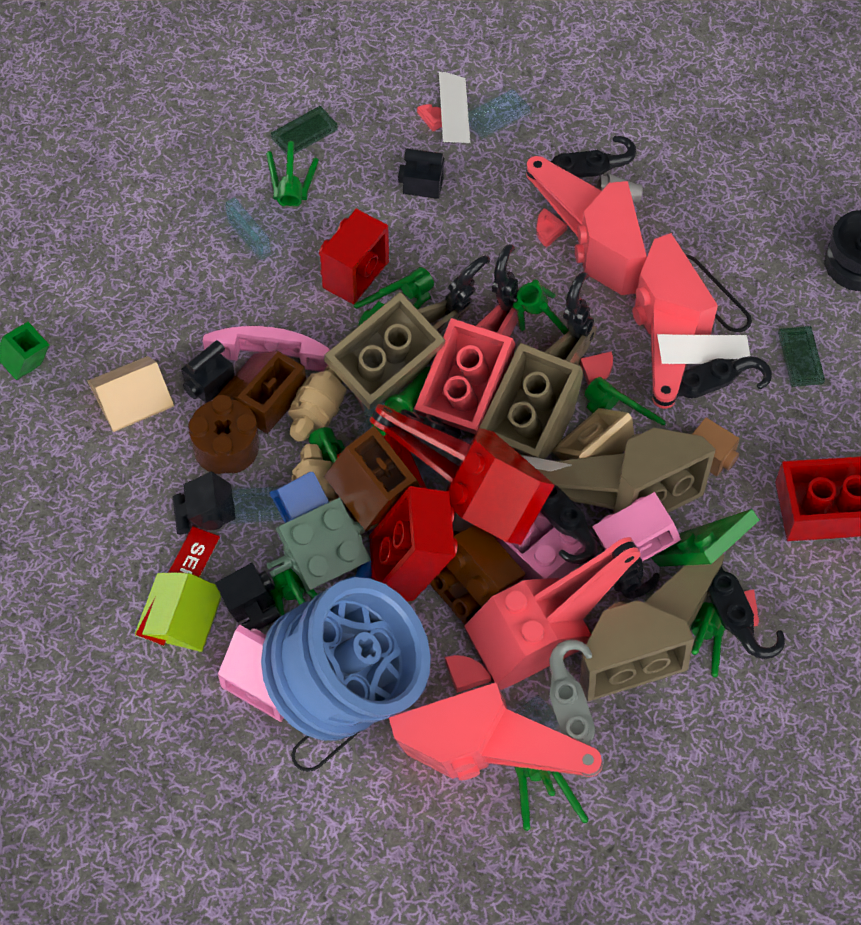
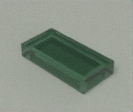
(305, 130)
(801, 356)

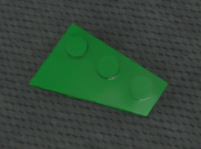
(706, 542)

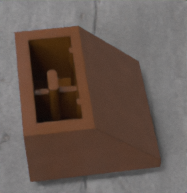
(267, 386)
(370, 478)
(476, 573)

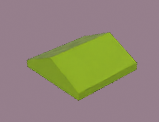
(181, 610)

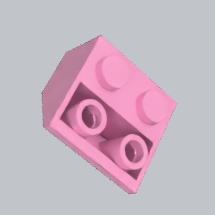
(644, 522)
(540, 551)
(242, 670)

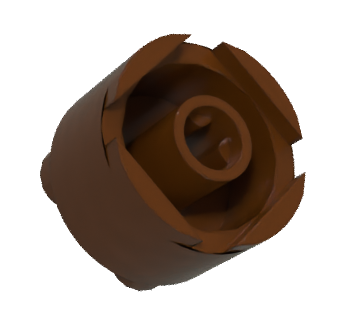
(224, 435)

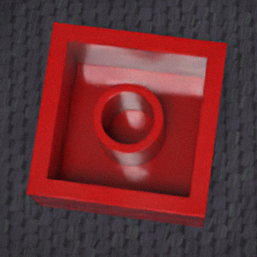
(354, 256)

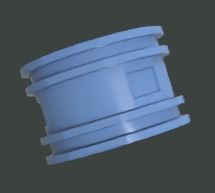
(346, 659)

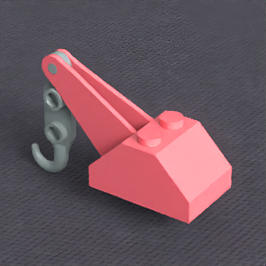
(478, 730)

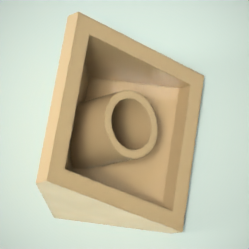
(131, 393)
(599, 435)

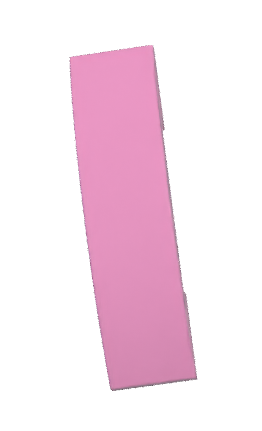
(269, 339)

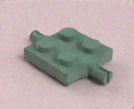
(321, 545)

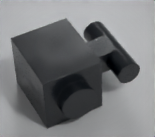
(422, 173)
(207, 373)
(205, 502)
(247, 595)

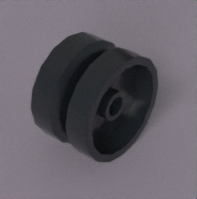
(844, 252)

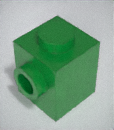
(22, 350)

